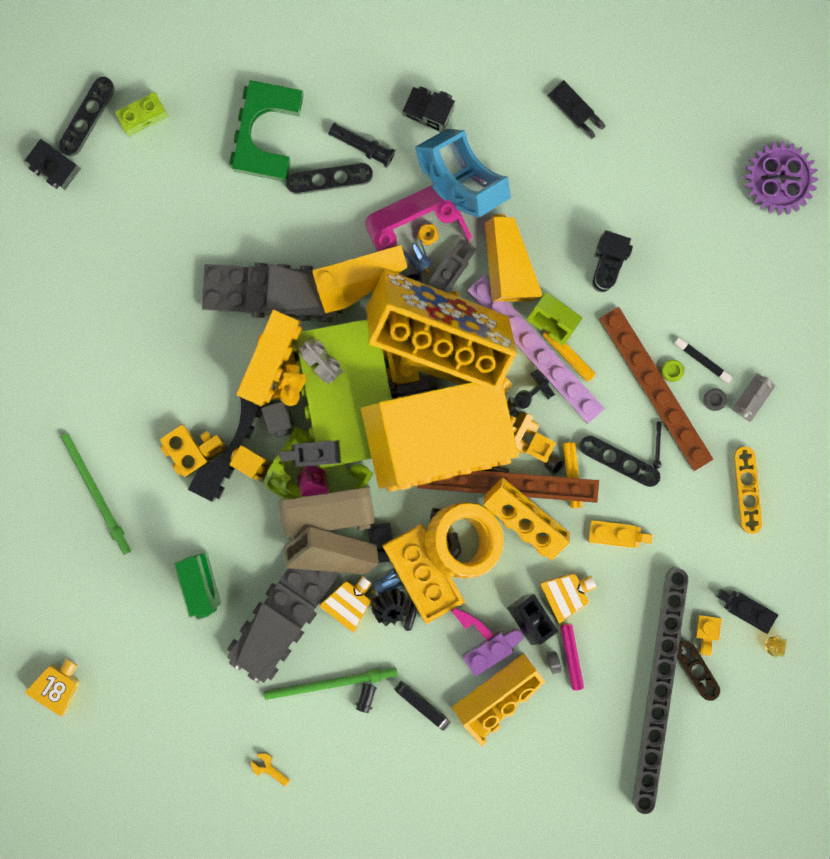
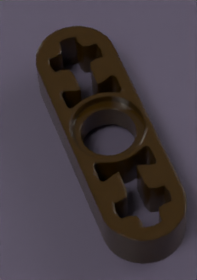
(711, 682)

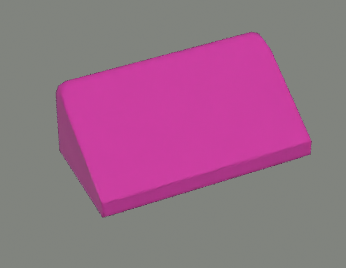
(312, 481)

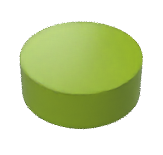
(672, 370)

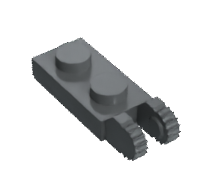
(451, 268)

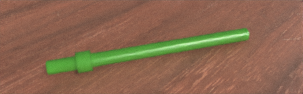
(115, 532)
(374, 676)

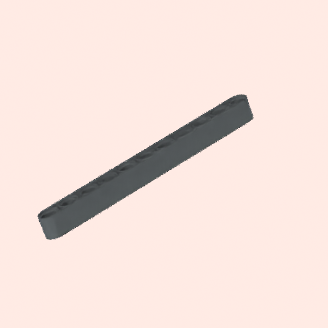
(663, 701)

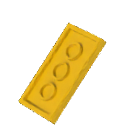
(427, 586)

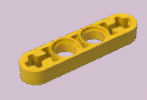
(743, 490)

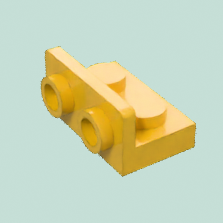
(399, 374)

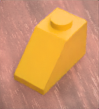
(250, 463)

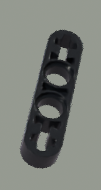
(90, 118)
(328, 174)
(621, 458)

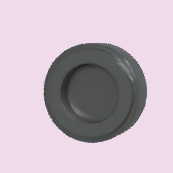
(715, 399)
(553, 662)

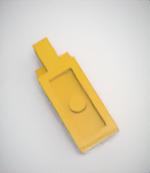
(617, 534)

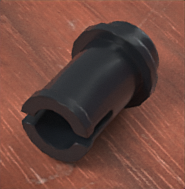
(366, 698)

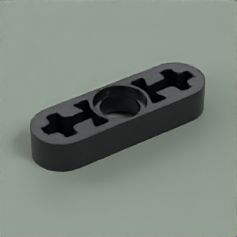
(422, 705)

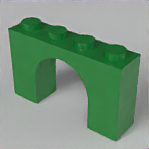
(262, 99)
(198, 585)

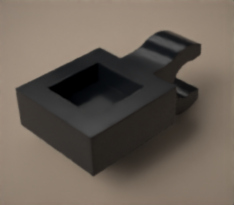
(379, 535)

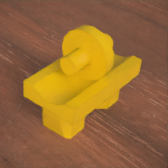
(289, 385)
(520, 424)

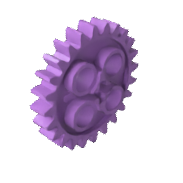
(780, 198)

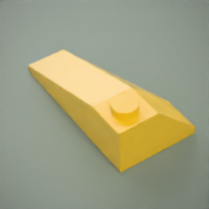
(352, 279)

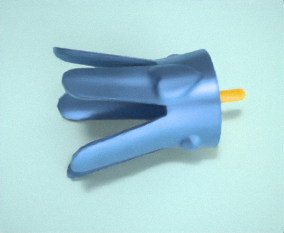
(423, 262)
(385, 582)

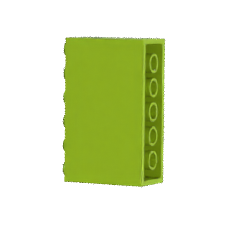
(337, 405)

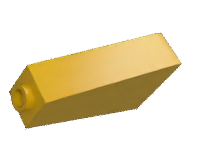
(508, 262)

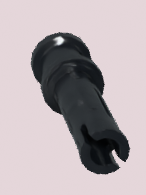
(373, 146)

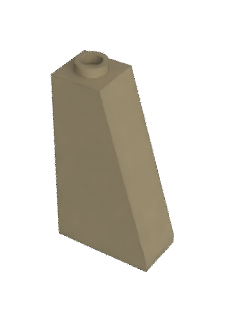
(330, 552)

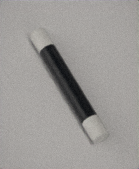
(702, 359)

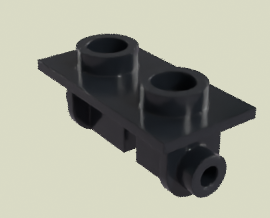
(425, 385)

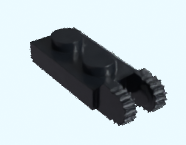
(575, 108)

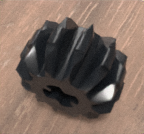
(390, 606)

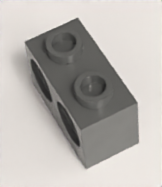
(278, 419)

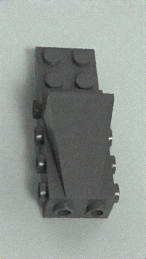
(264, 289)
(279, 622)

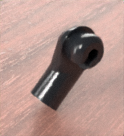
(454, 545)

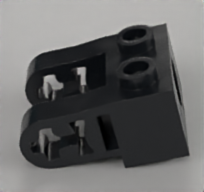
(611, 252)

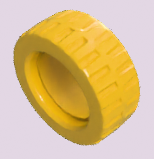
(489, 534)

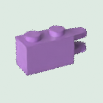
(492, 651)

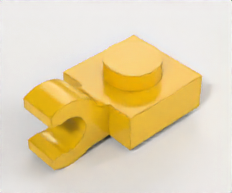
(708, 629)

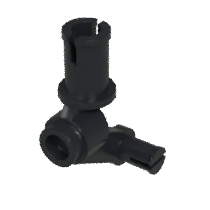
(524, 397)

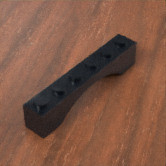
(210, 478)

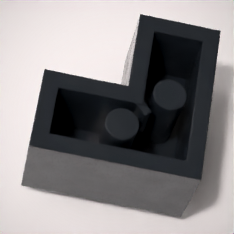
(429, 109)

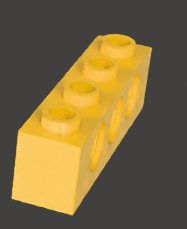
(505, 493)

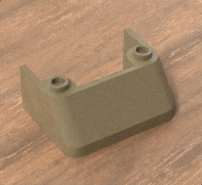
(327, 511)

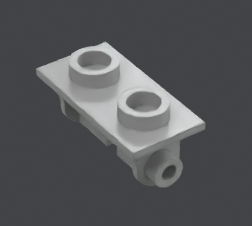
(328, 368)
(753, 397)

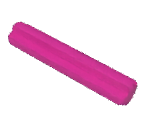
(572, 657)

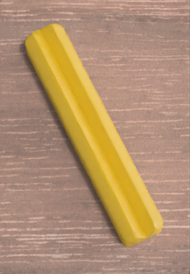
(572, 358)
(571, 467)

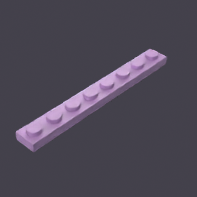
(541, 355)

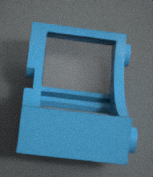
(460, 174)

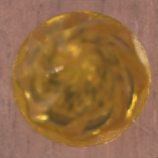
(775, 646)

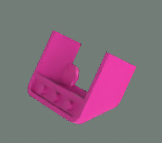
(382, 222)

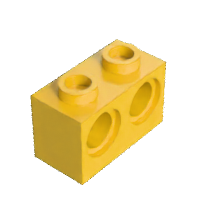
(188, 447)

